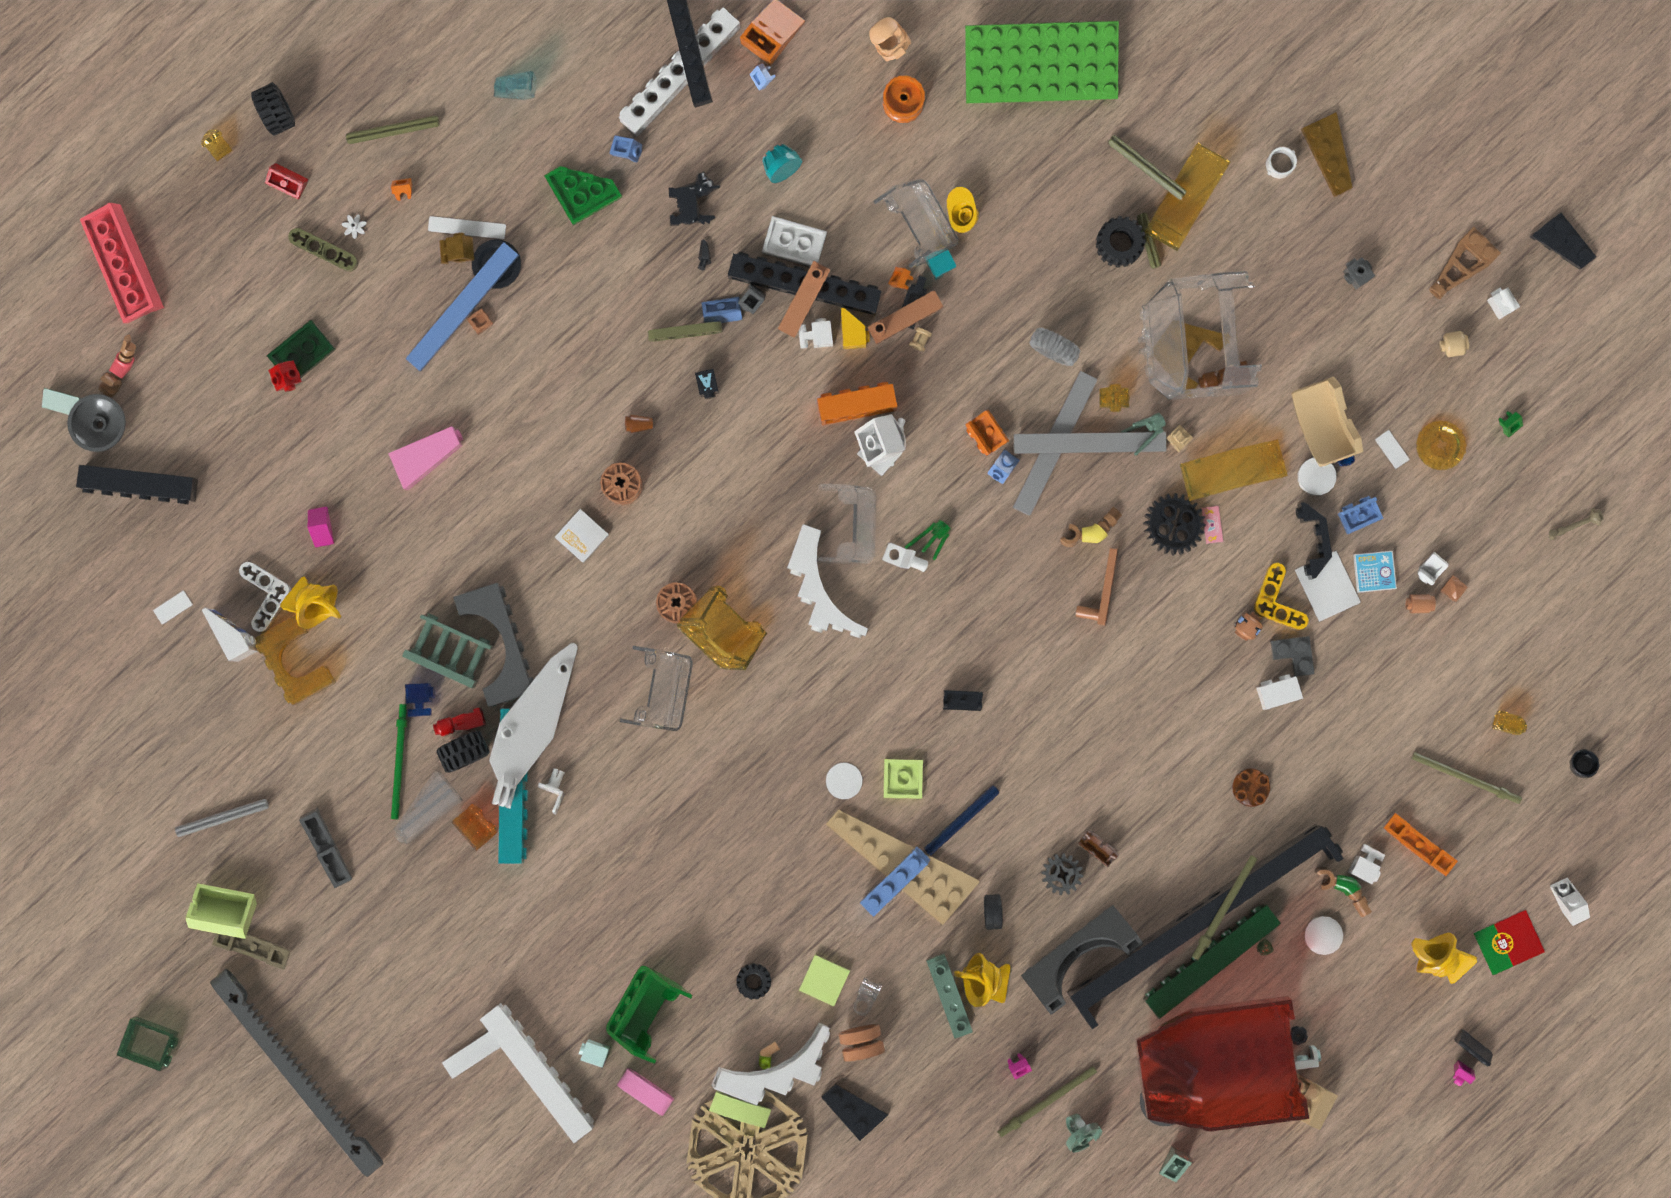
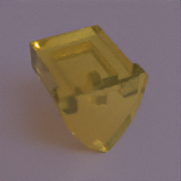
(216, 144)

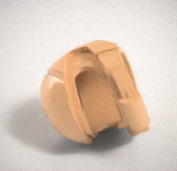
(886, 35)

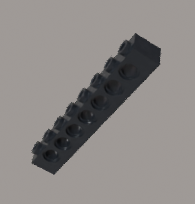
(741, 260)

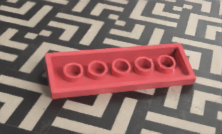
(121, 262)

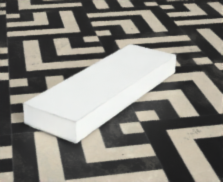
(470, 1055)

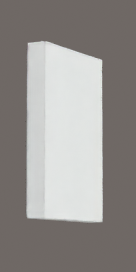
(794, 242)

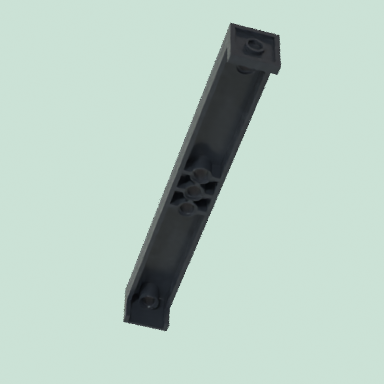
(1200, 917)

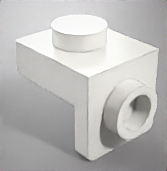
(1432, 568)

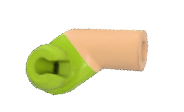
(766, 1054)

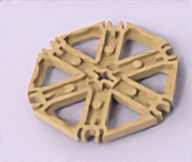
(762, 1159)

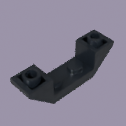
(1308, 514)

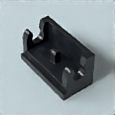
(962, 700)

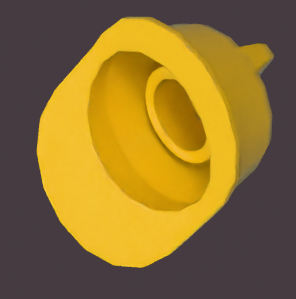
(962, 209)

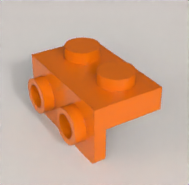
(986, 433)

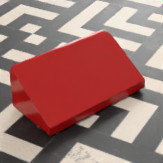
(286, 180)

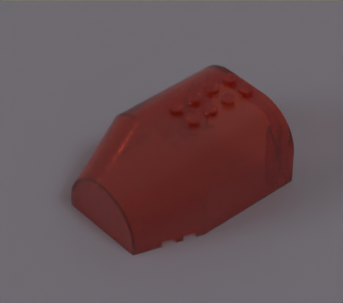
(1241, 1065)

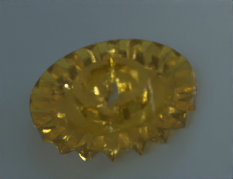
(1434, 456)

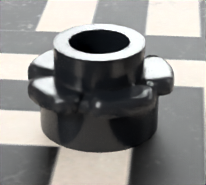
(1303, 1035)

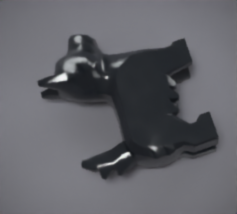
(688, 201)

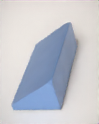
(722, 310)

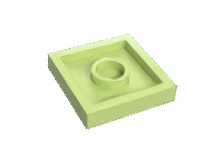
(903, 778)
(824, 980)

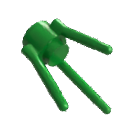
(940, 530)

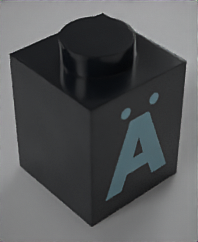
(707, 384)

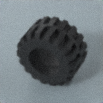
(273, 109)
(1124, 226)
(462, 751)

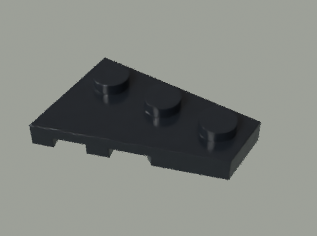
(1565, 241)
(853, 1111)

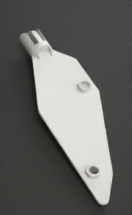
(530, 725)

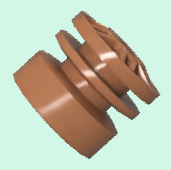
(632, 487)
(667, 594)

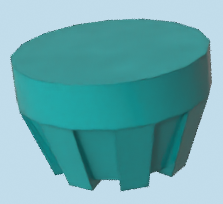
(781, 163)

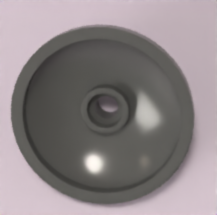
(84, 422)

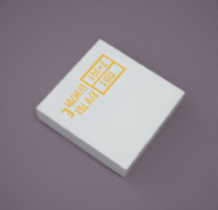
(581, 536)

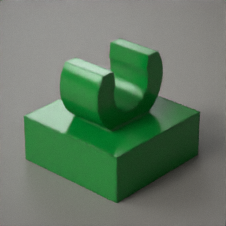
(1512, 424)

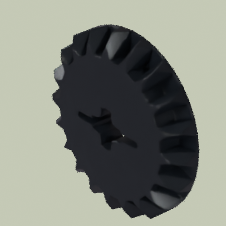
(485, 252)

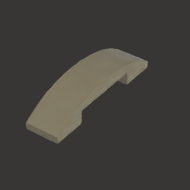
(254, 947)

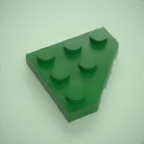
(581, 192)

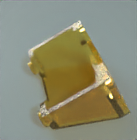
(721, 631)

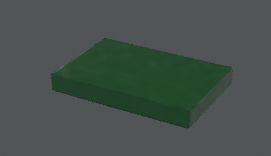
(306, 347)

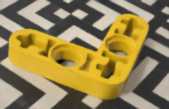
(1270, 600)

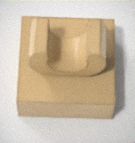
(1179, 438)

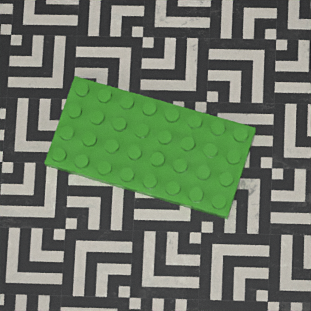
(1041, 61)

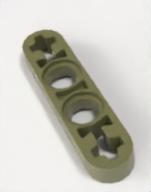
(323, 249)
(684, 331)

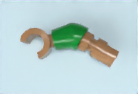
(1348, 886)

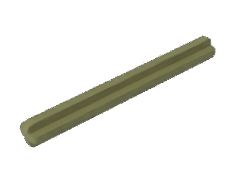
(393, 129)
(1147, 167)

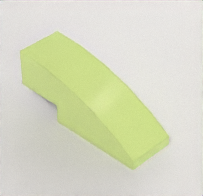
(739, 1109)

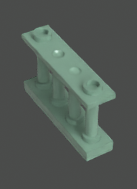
(450, 669)
(949, 996)

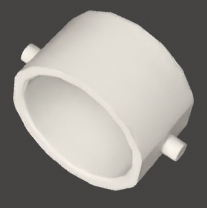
(1290, 153)

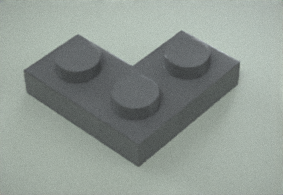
(1299, 650)

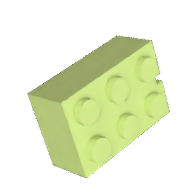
(221, 911)

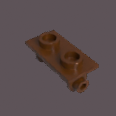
(1092, 843)

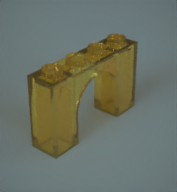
(273, 645)

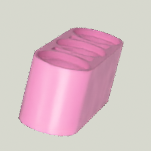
(645, 1091)

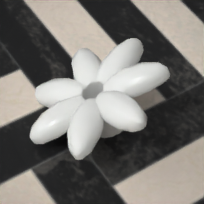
(357, 228)

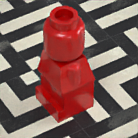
(461, 722)

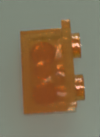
(474, 827)

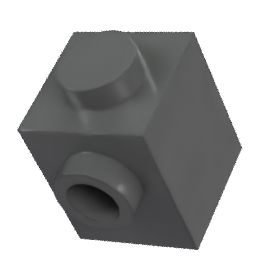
(751, 299)

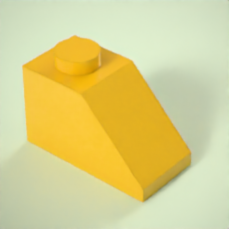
(853, 331)

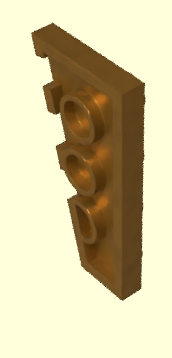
(1328, 149)

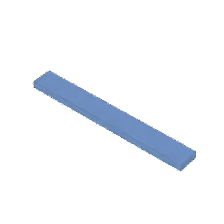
(462, 306)

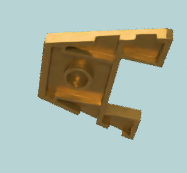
(1194, 338)

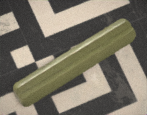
(1150, 245)

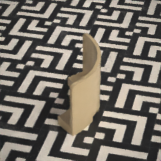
(1324, 422)

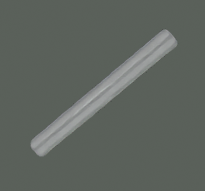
(221, 817)

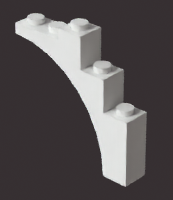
(825, 612)
(802, 1066)

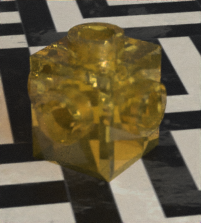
(1114, 397)

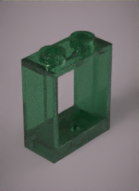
(129, 1037)

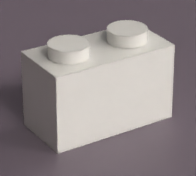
(1279, 692)

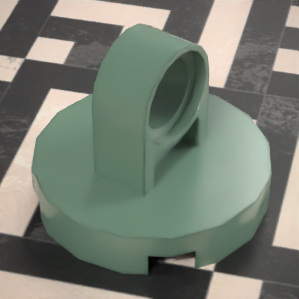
(1081, 1133)

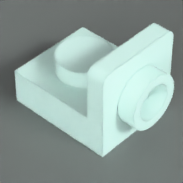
(1304, 1062)

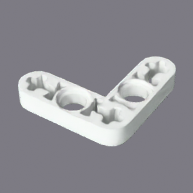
(271, 589)

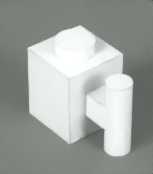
(1503, 302)
(820, 334)
(1364, 867)

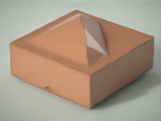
(1453, 588)

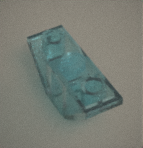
(516, 86)

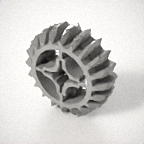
(1054, 347)

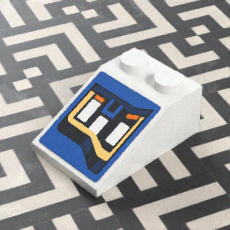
(233, 640)

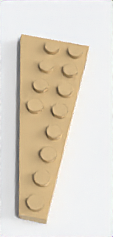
(936, 888)

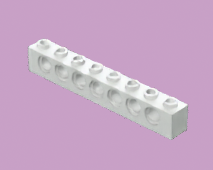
(637, 124)

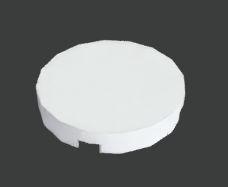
(1316, 479)

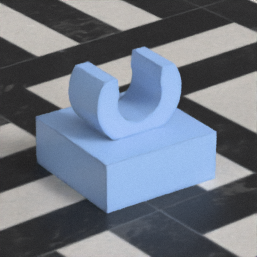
(761, 76)

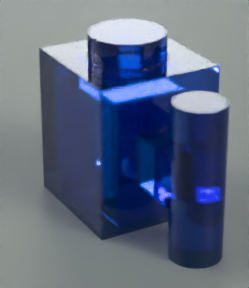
(419, 694)

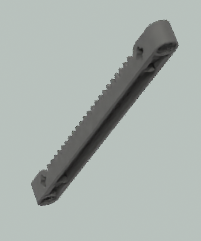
(366, 1157)

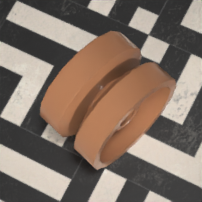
(861, 1042)

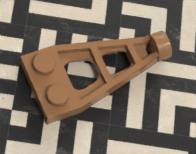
(1479, 248)

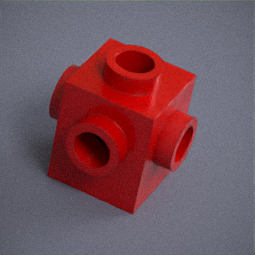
(285, 376)

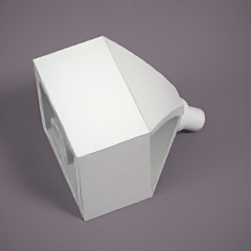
(881, 439)

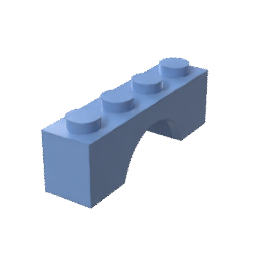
(895, 881)

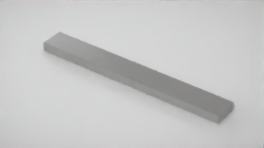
(1087, 442)
(1046, 461)

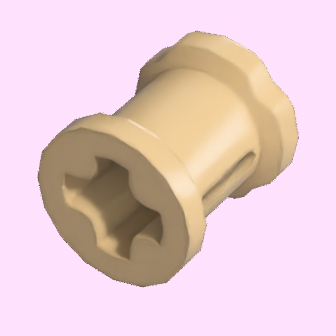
(920, 339)

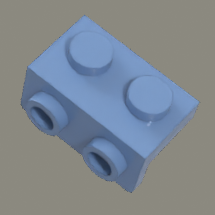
(1361, 515)

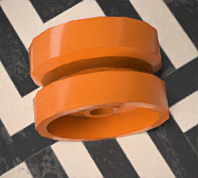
(906, 88)

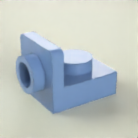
(626, 148)

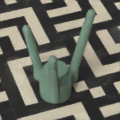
(1153, 423)

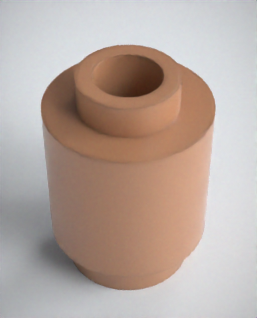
(1420, 603)

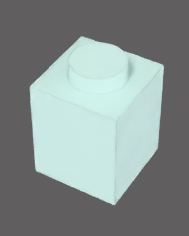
(594, 1053)

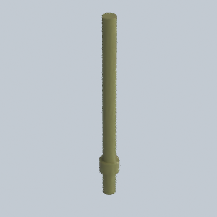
(1500, 792)
(1205, 940)
(1015, 1123)

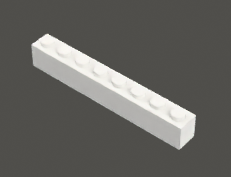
(537, 1072)

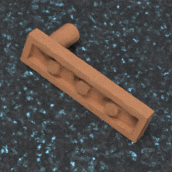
(804, 299)
(905, 317)
(1102, 613)

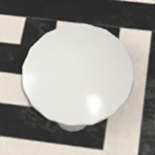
(1323, 935)

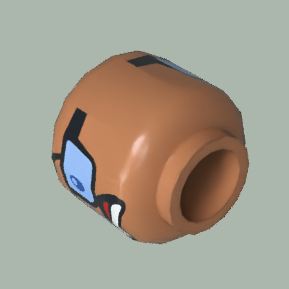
(1248, 626)

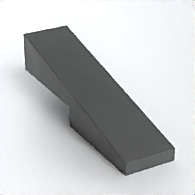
(325, 847)

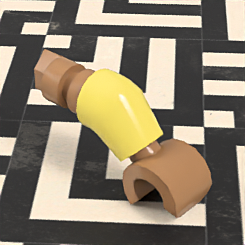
(1094, 533)

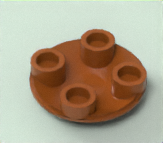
(1251, 787)

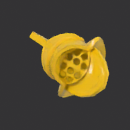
(311, 603)
(1442, 957)
(984, 981)

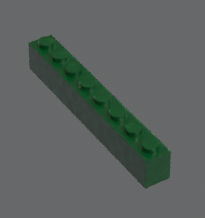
(1212, 961)

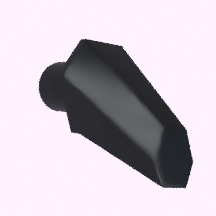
(704, 255)

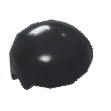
(1584, 763)

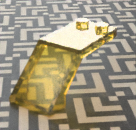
(1199, 179)
(1233, 469)

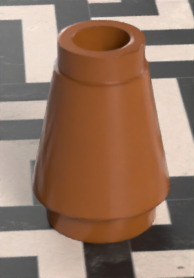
(637, 423)

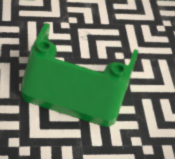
(639, 1008)

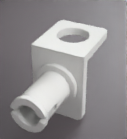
(906, 558)
(553, 787)

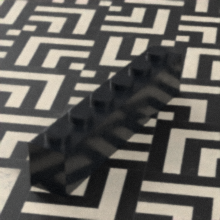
(136, 483)

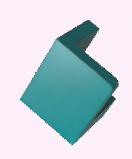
(941, 264)

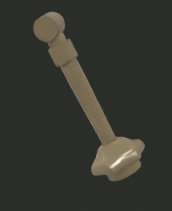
(1595, 517)

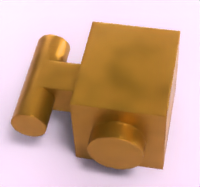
(456, 249)

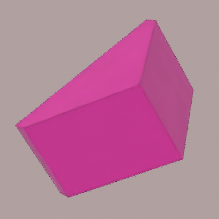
(320, 527)

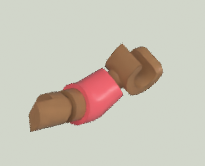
(119, 368)

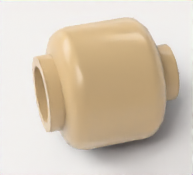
(1454, 344)

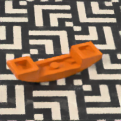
(1420, 845)

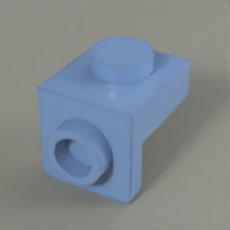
(1003, 466)

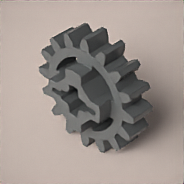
(1070, 871)

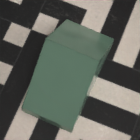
(1175, 1164)

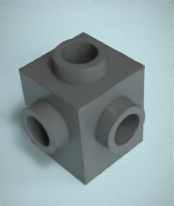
(1358, 272)

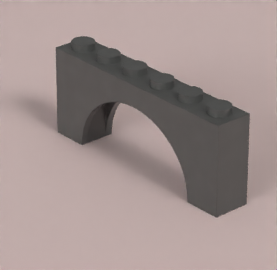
(491, 604)
(1104, 931)

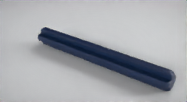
(961, 820)

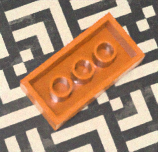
(857, 404)

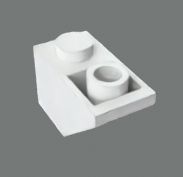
(1570, 901)

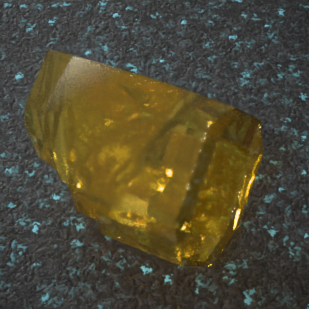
(1509, 723)

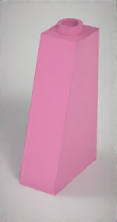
(423, 456)

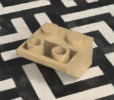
(1318, 1101)

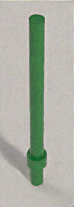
(401, 723)

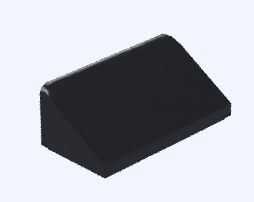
(1474, 1047)

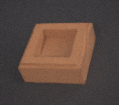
(480, 321)

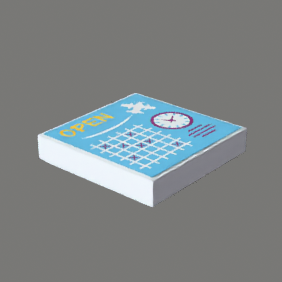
(1374, 571)

